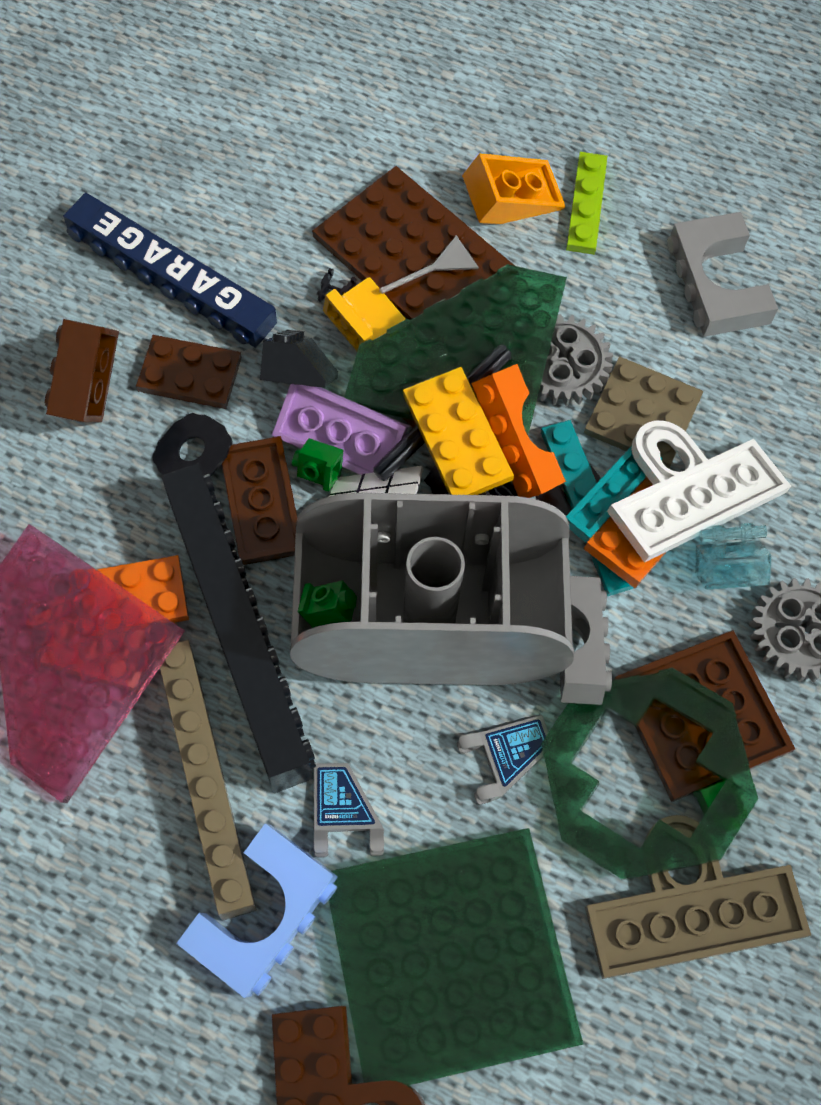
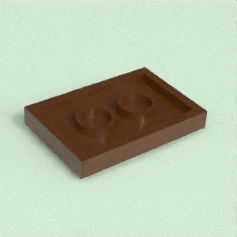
(189, 371)

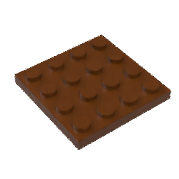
(677, 741)

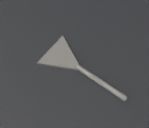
(452, 258)

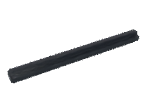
(413, 440)

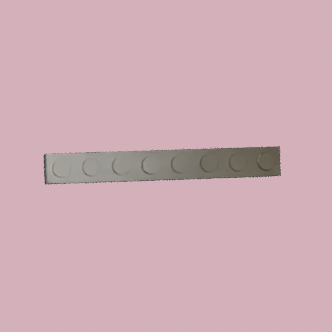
(206, 784)

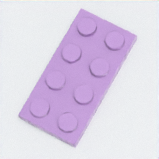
(339, 423)

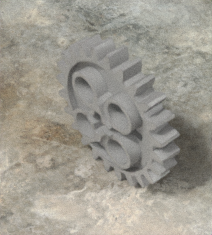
(565, 362)
(803, 602)

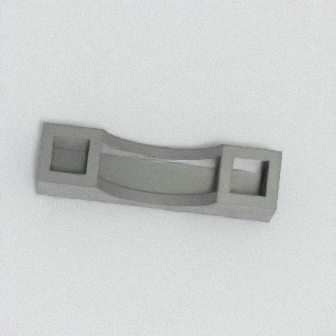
(587, 675)

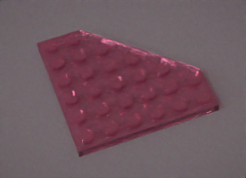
(70, 659)

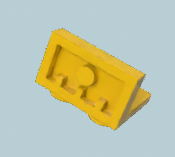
(361, 312)

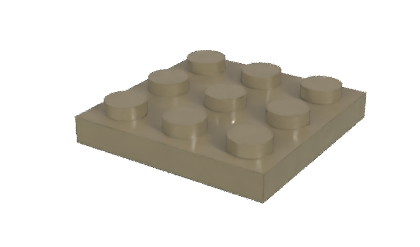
(638, 397)

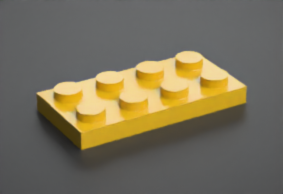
(458, 434)

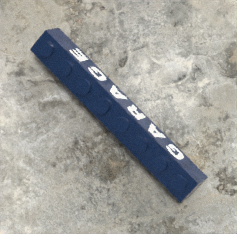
(170, 270)

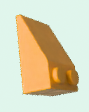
(511, 188)

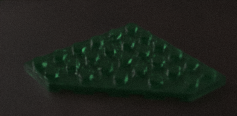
(507, 308)

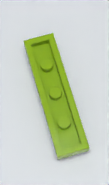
(587, 203)

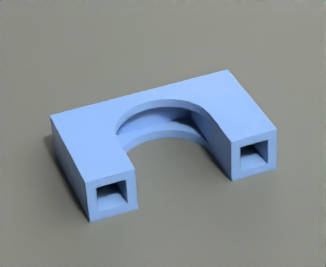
(245, 963)

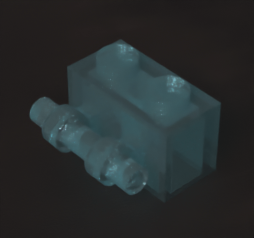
(733, 563)

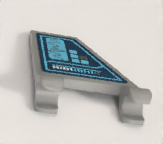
(509, 751)
(342, 807)

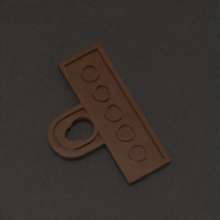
(316, 1065)

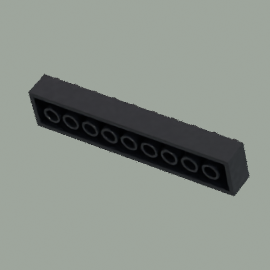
(240, 628)

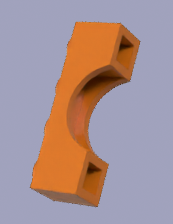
(502, 401)

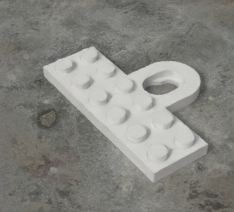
(695, 498)

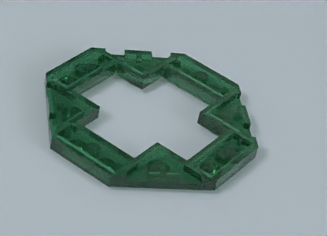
(664, 847)

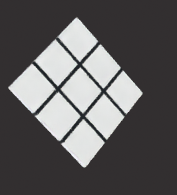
(402, 481)

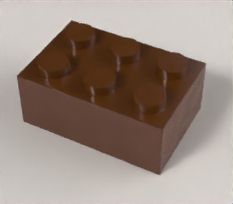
(81, 371)

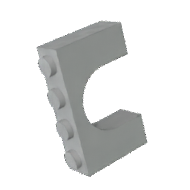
(714, 307)

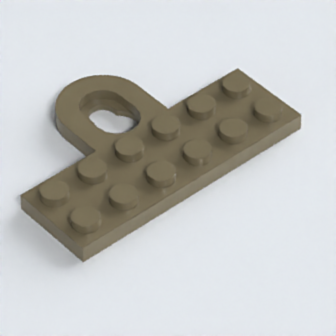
(695, 919)

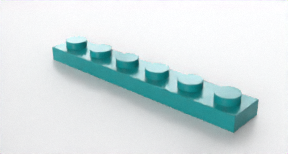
(579, 481)

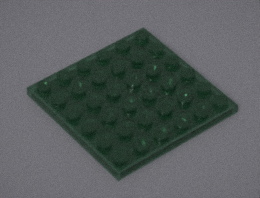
(451, 960)

